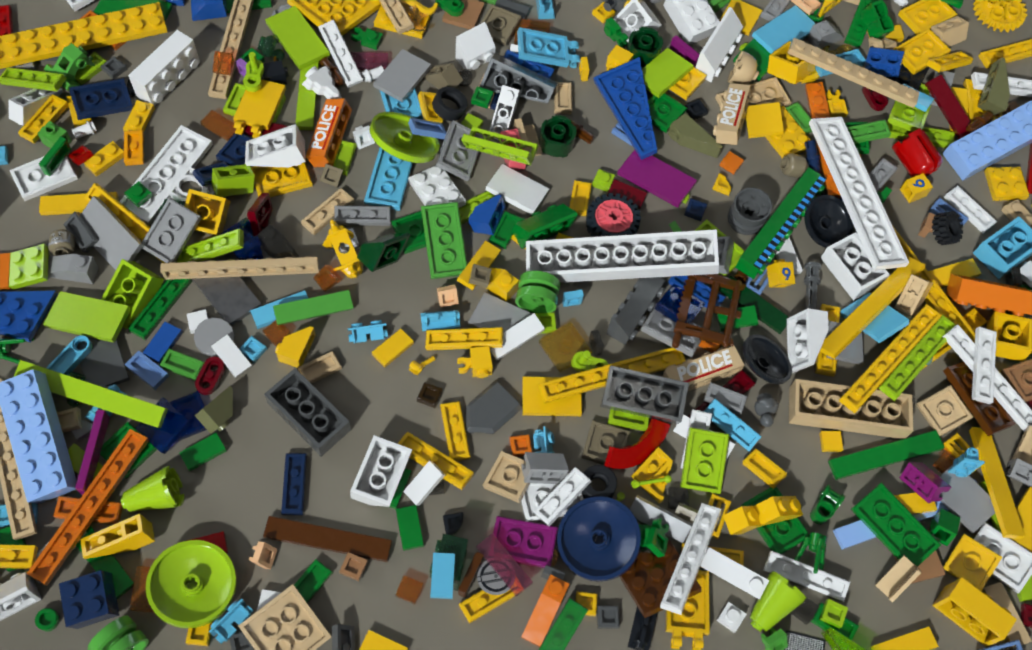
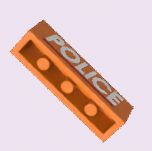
(329, 132)

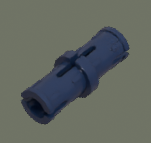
(812, 156)

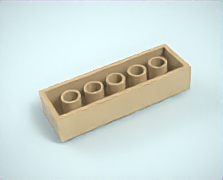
(819, 406)

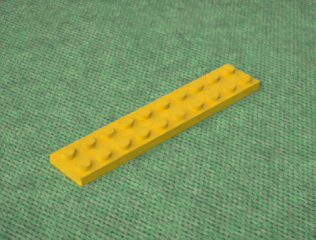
(85, 32)

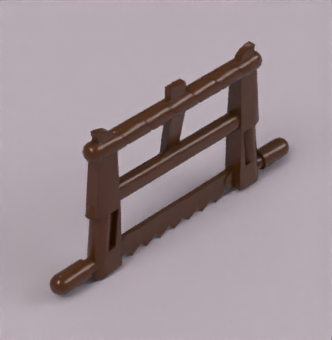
(704, 333)

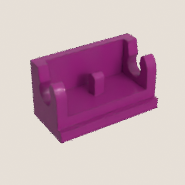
(924, 481)

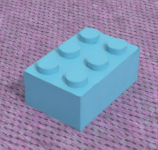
(1006, 247)

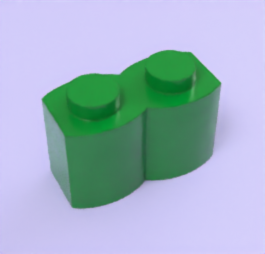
(877, 19)

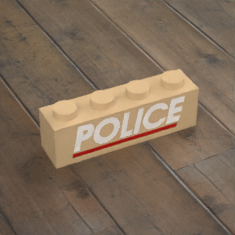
(732, 114)
(707, 368)

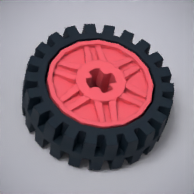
(612, 216)

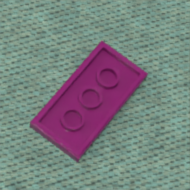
(657, 178)

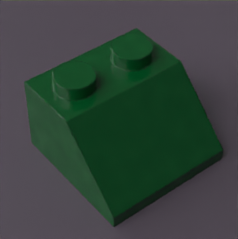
(382, 250)

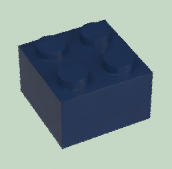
(88, 599)

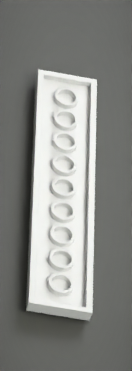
(858, 193)

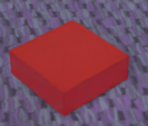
(80, 155)

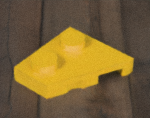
(654, 467)

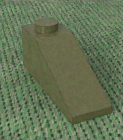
(996, 89)
(693, 136)

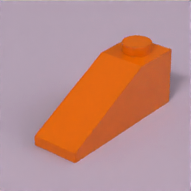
(545, 610)

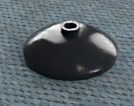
(834, 219)
(767, 359)

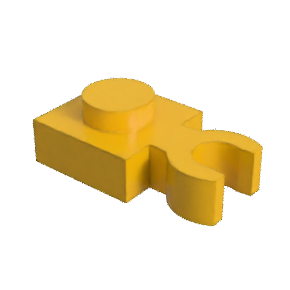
(836, 106)

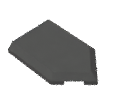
(491, 410)

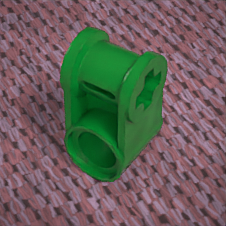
(827, 502)

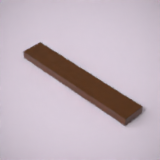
(327, 538)

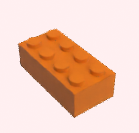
(990, 295)

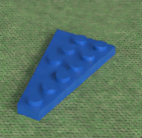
(627, 98)
(24, 312)

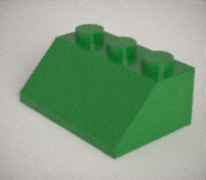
(544, 224)

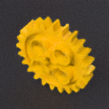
(1001, 13)

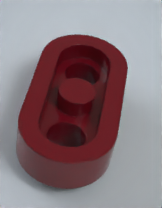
(876, 100)
(208, 376)

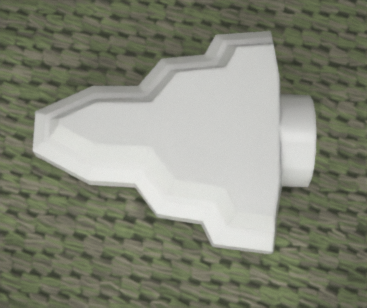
(321, 83)

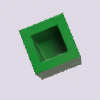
(944, 526)

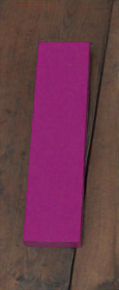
(92, 451)

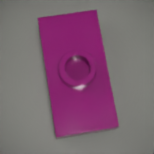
(684, 50)

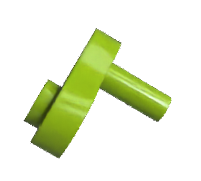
(254, 73)
(584, 361)

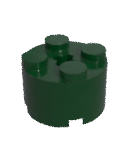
(645, 44)
(557, 136)

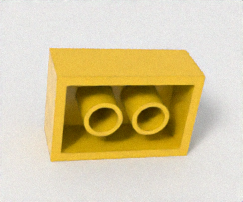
(974, 612)

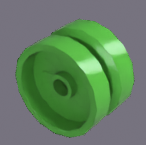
(538, 292)
(119, 635)

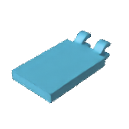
(547, 48)

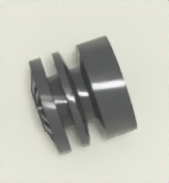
(749, 211)

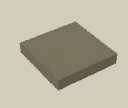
(501, 23)
(599, 440)

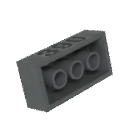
(644, 394)
(308, 412)

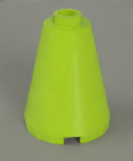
(155, 492)
(775, 603)

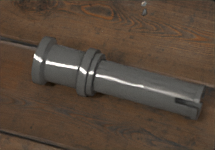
(812, 282)

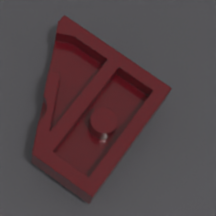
(260, 213)

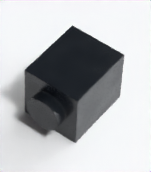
(275, 72)

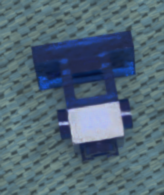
(251, 244)

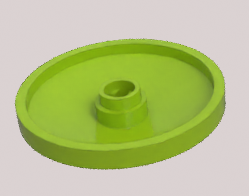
(395, 137)
(191, 584)

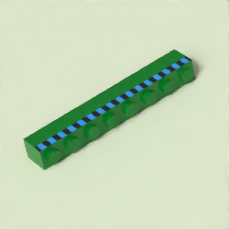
(780, 224)

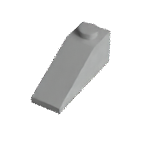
(73, 268)

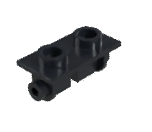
(642, 631)

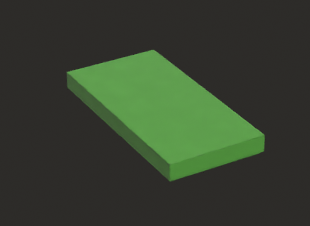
(444, 240)

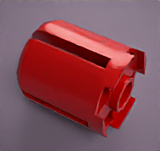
(918, 154)

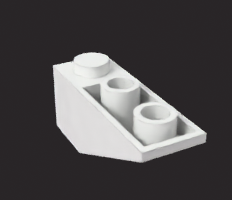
(505, 109)

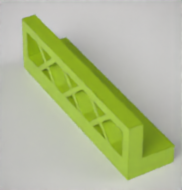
(500, 149)

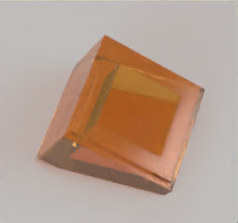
(223, 63)
(327, 278)

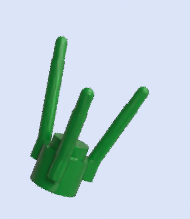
(5, 347)
(816, 544)

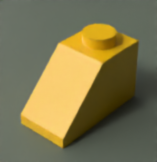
(502, 284)
(295, 347)

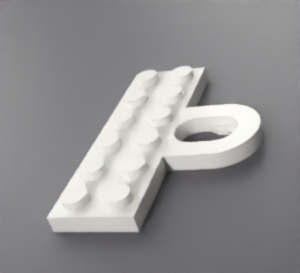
(169, 171)

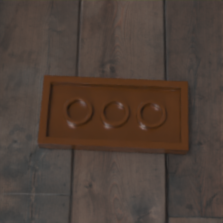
(991, 416)

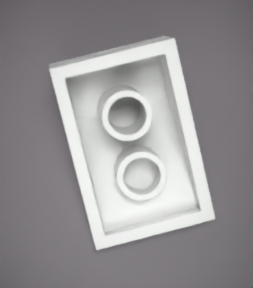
(276, 149)
(805, 337)

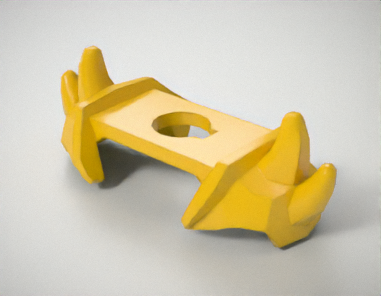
(350, 264)

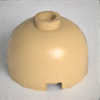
(744, 69)

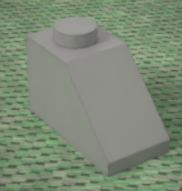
(824, 34)

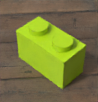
(232, 180)

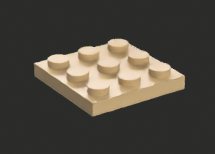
(285, 624)

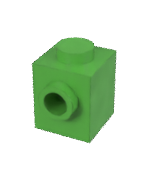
(50, 134)

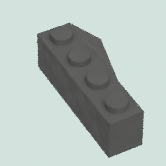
(506, 72)
(633, 310)

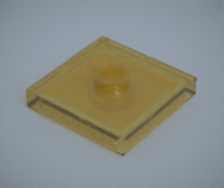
(563, 345)

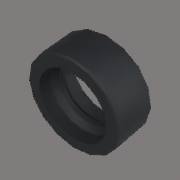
(454, 95)

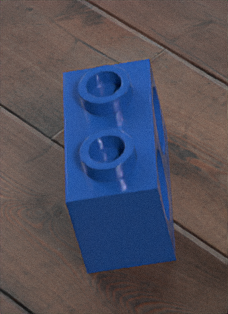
(884, 61)

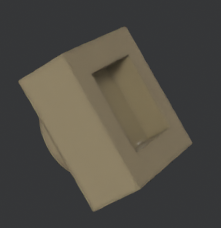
(331, 175)
(480, 275)
(686, 512)

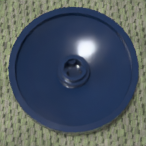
(599, 539)

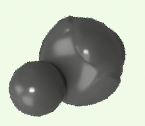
(766, 407)

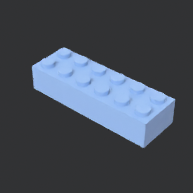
(991, 142)
(36, 437)

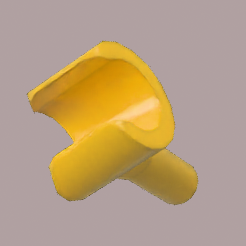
(416, 368)

